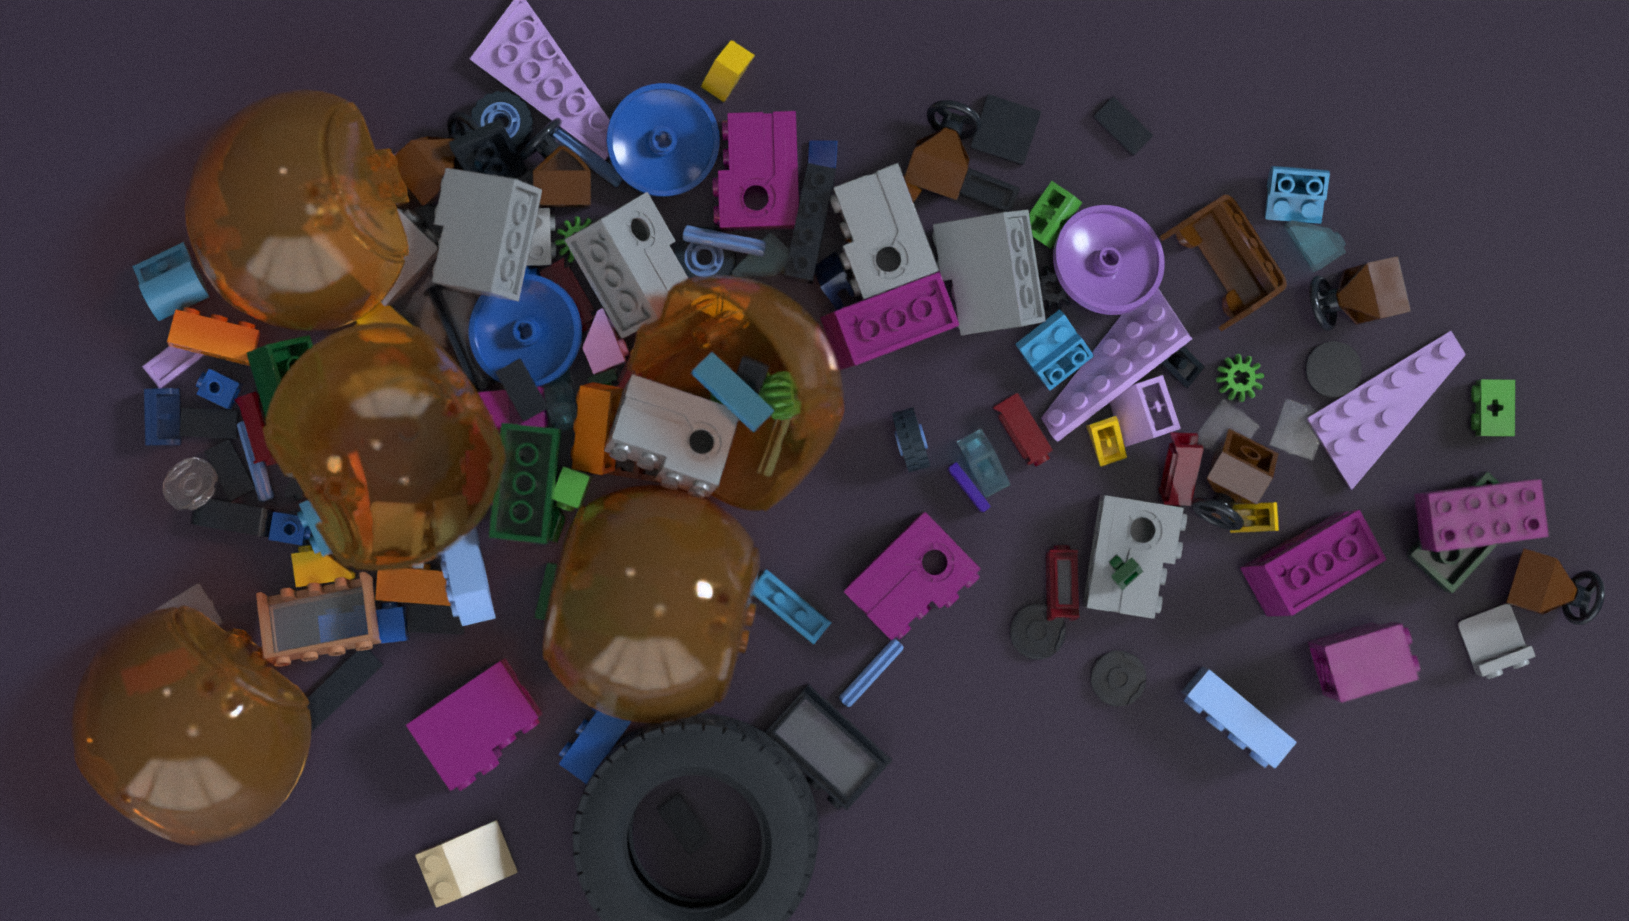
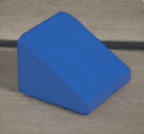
(823, 153)

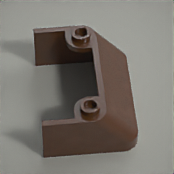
(1234, 255)

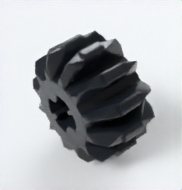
(1053, 298)

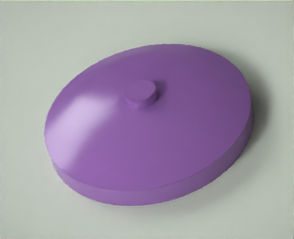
(1108, 259)

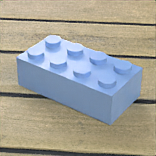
(467, 581)
(1239, 717)

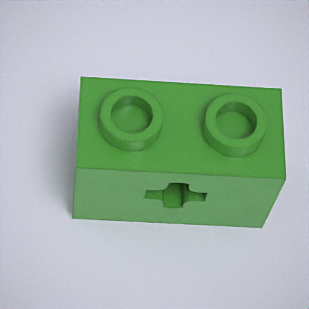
(1052, 213)
(1501, 394)
(571, 488)

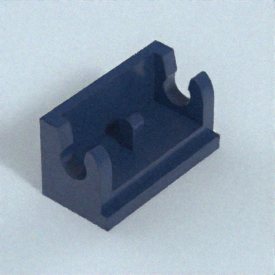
(833, 278)
(162, 416)

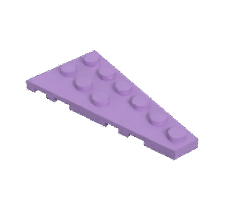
(533, 67)
(1123, 356)
(1371, 416)

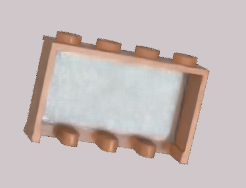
(318, 620)

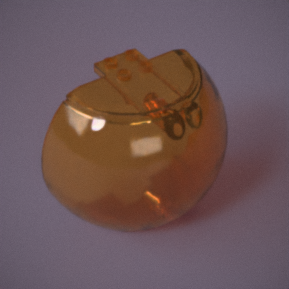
(298, 212)
(755, 320)
(386, 445)
(640, 606)
(189, 728)

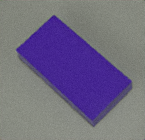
(968, 487)

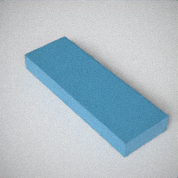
(732, 392)
(790, 607)

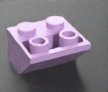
(602, 345)
(1145, 411)

